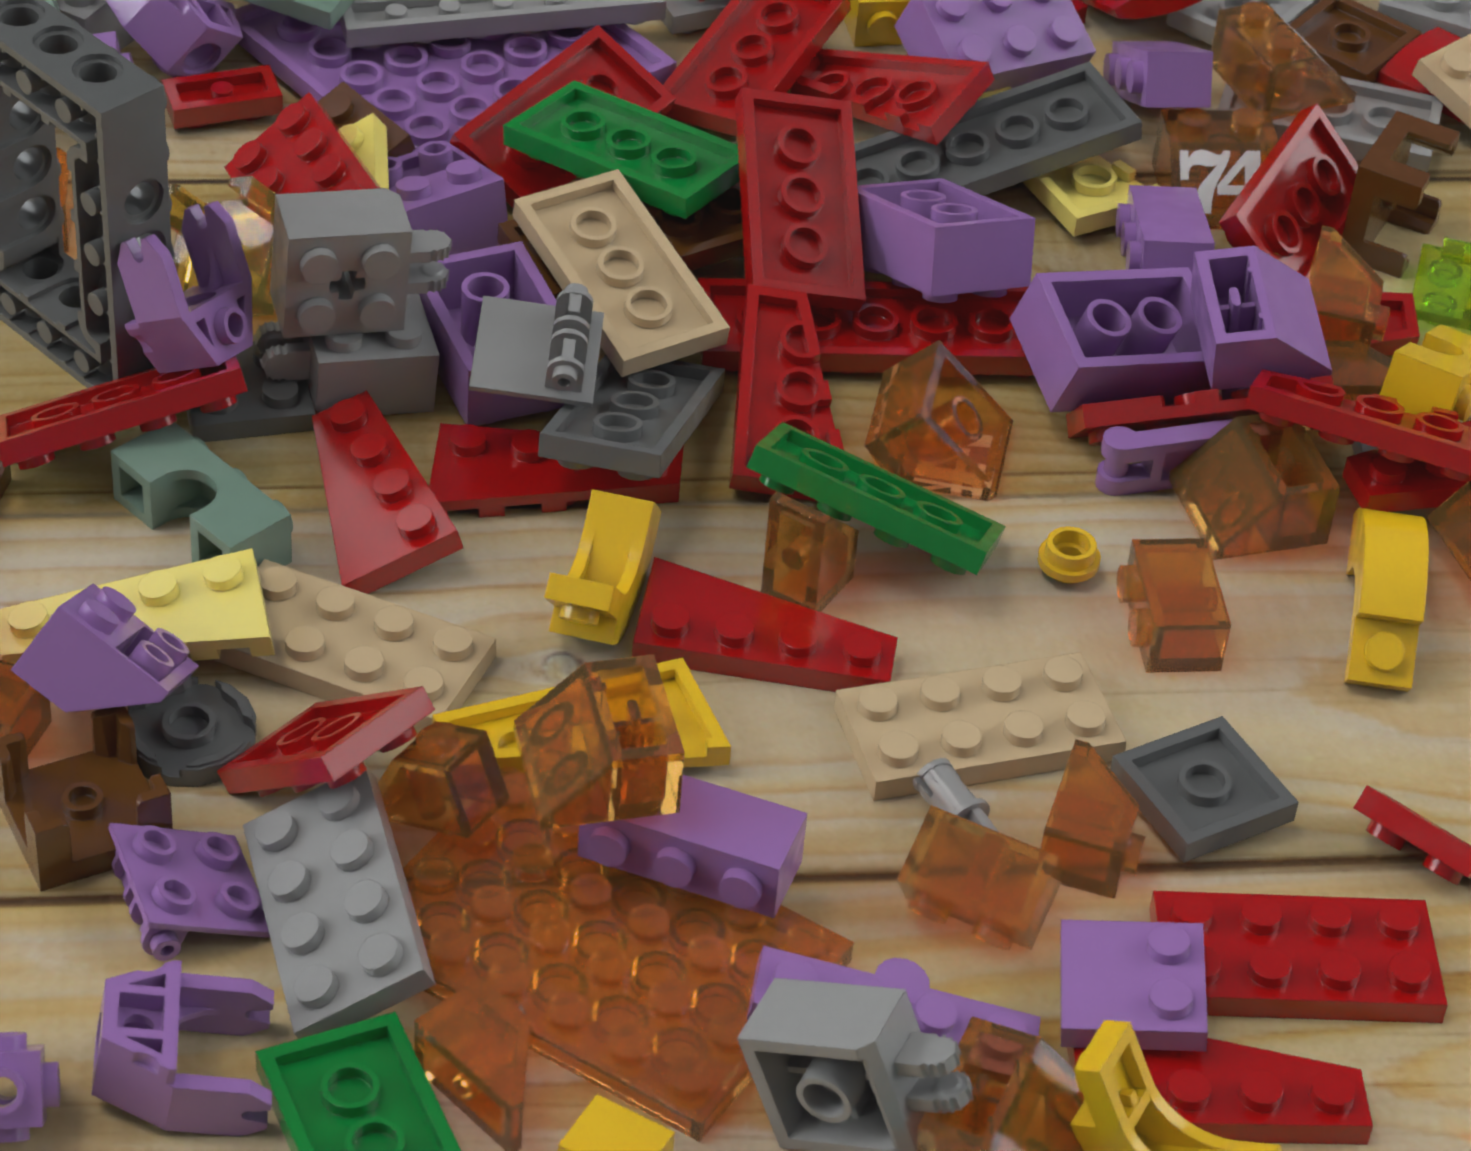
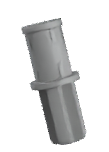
(946, 791)

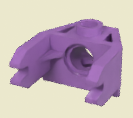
(181, 34)
(204, 321)
(140, 1046)

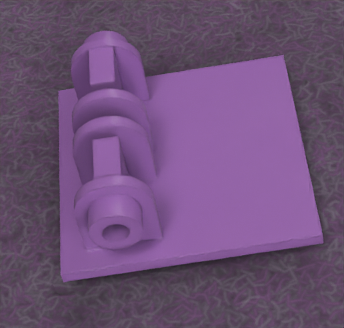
(185, 884)

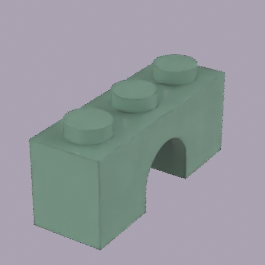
(177, 476)

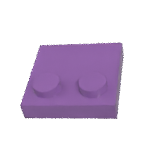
(1134, 975)

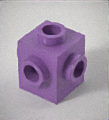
(35, 1083)

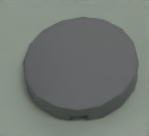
(193, 732)

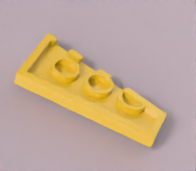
(696, 724)

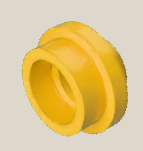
(1069, 555)

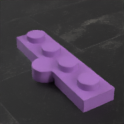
(934, 1010)

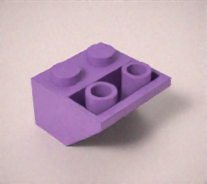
(450, 194)
(1254, 318)
(103, 655)

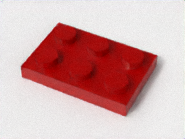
(328, 742)

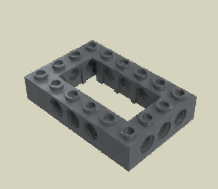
(120, 188)

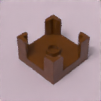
(1394, 191)
(67, 805)

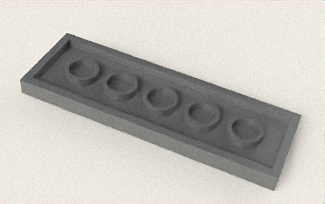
(1010, 135)

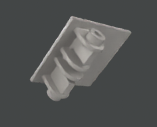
(539, 348)

